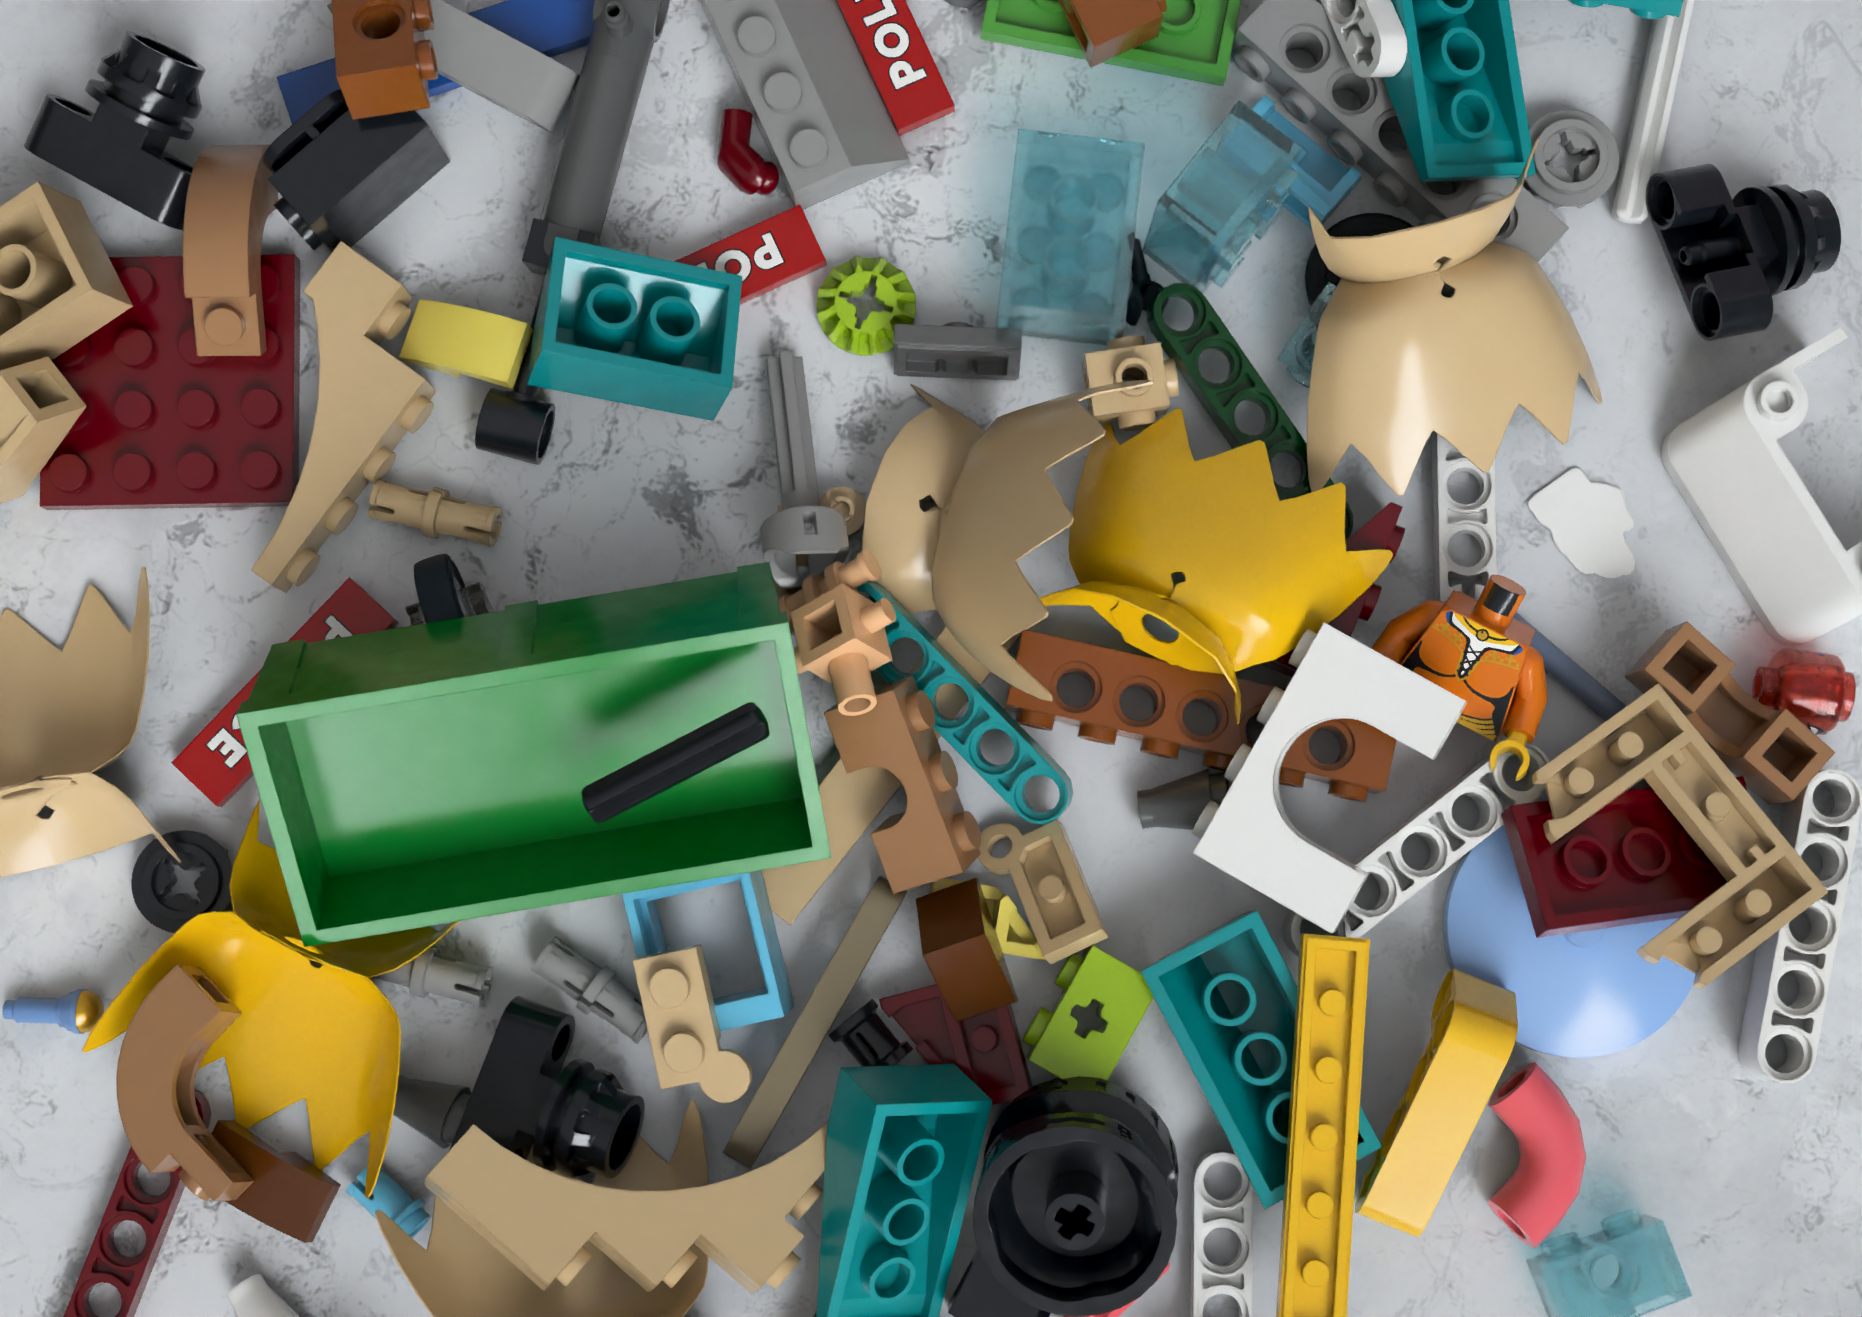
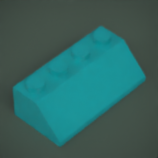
(1235, 1025)

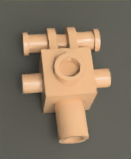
(841, 631)

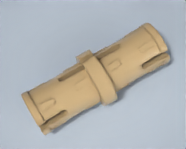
(435, 513)

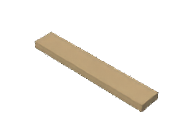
(857, 798)

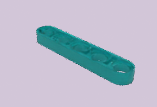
(982, 715)

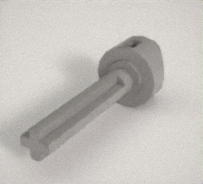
(802, 523)

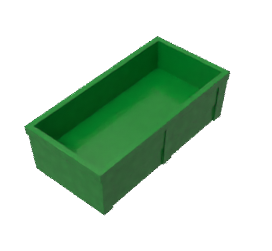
(452, 756)

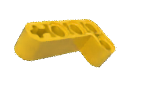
(1462, 1062)

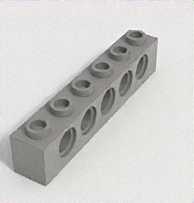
(1354, 134)

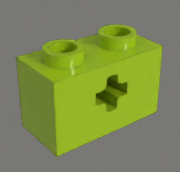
(1122, 1005)

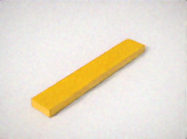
(1323, 1127)

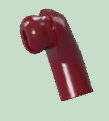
(739, 160)

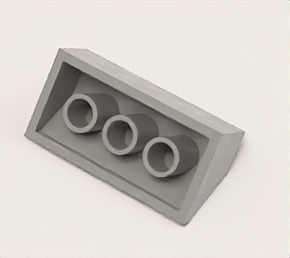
(807, 94)

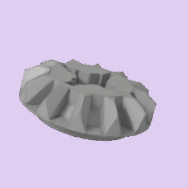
(1583, 136)

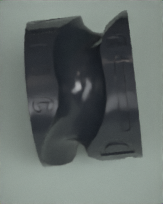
(1077, 1197)

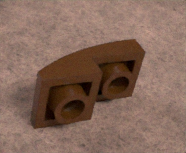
(286, 1187)

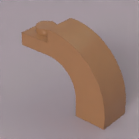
(222, 248)
(158, 1083)

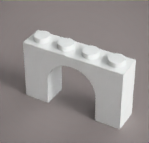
(1250, 828)

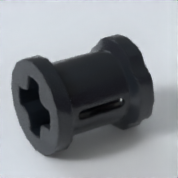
(870, 1038)

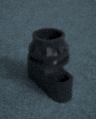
(124, 141)
(1738, 250)
(572, 1119)

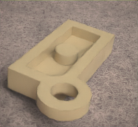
(1048, 886)

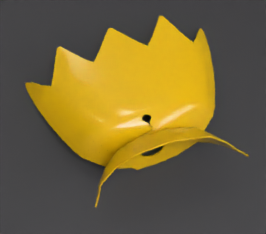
(1249, 562)
(301, 1026)

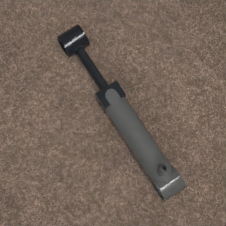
(578, 195)

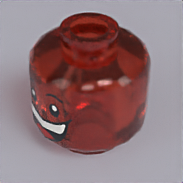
(1808, 686)

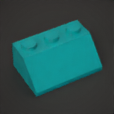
(635, 330)

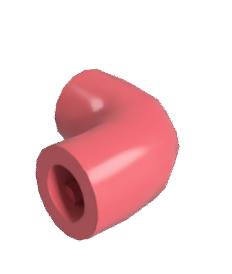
(1549, 1157)

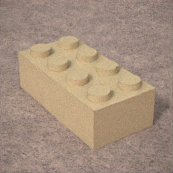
(52, 277)

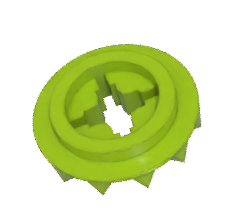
(839, 317)

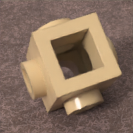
(1136, 360)

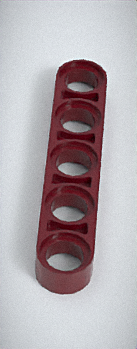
(149, 1211)

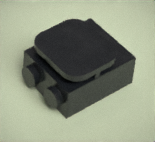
(349, 173)

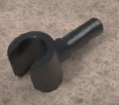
(1144, 288)

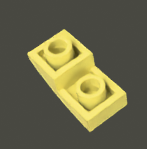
(466, 342)

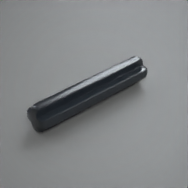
(675, 762)

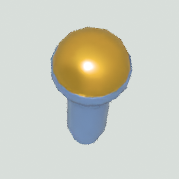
(75, 1011)

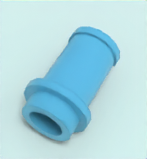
(392, 1201)

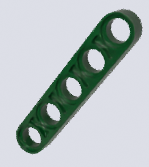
(1240, 385)

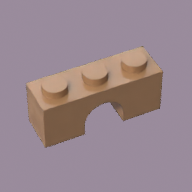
(1752, 740)
(934, 832)

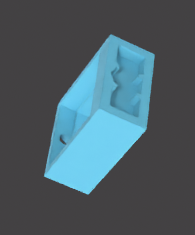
(734, 1009)

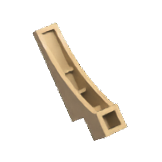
(360, 415)

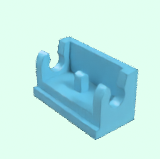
(1322, 179)

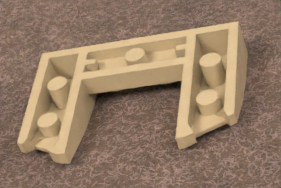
(1762, 871)

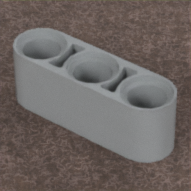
(499, 67)

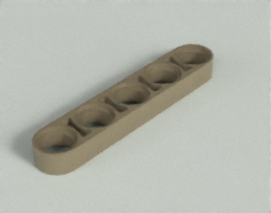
(814, 1023)

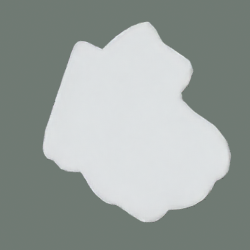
(1587, 523)

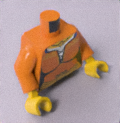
(1479, 656)

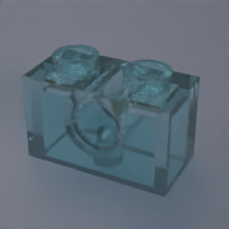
(1646, 1276)

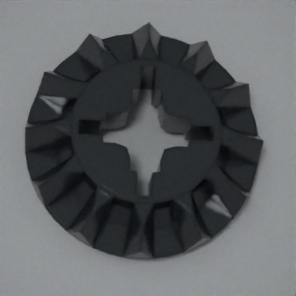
(154, 878)

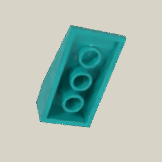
(1461, 91)
(896, 1187)

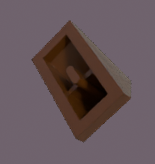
(964, 950)

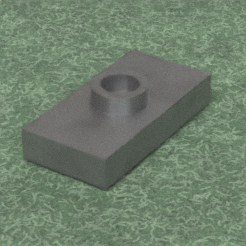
(957, 351)

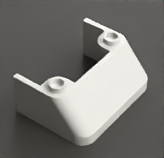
(1760, 508)

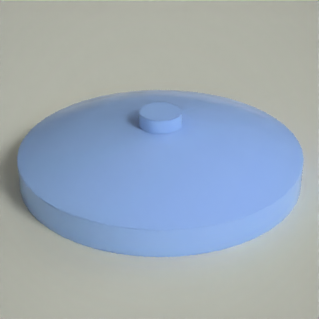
(1571, 989)

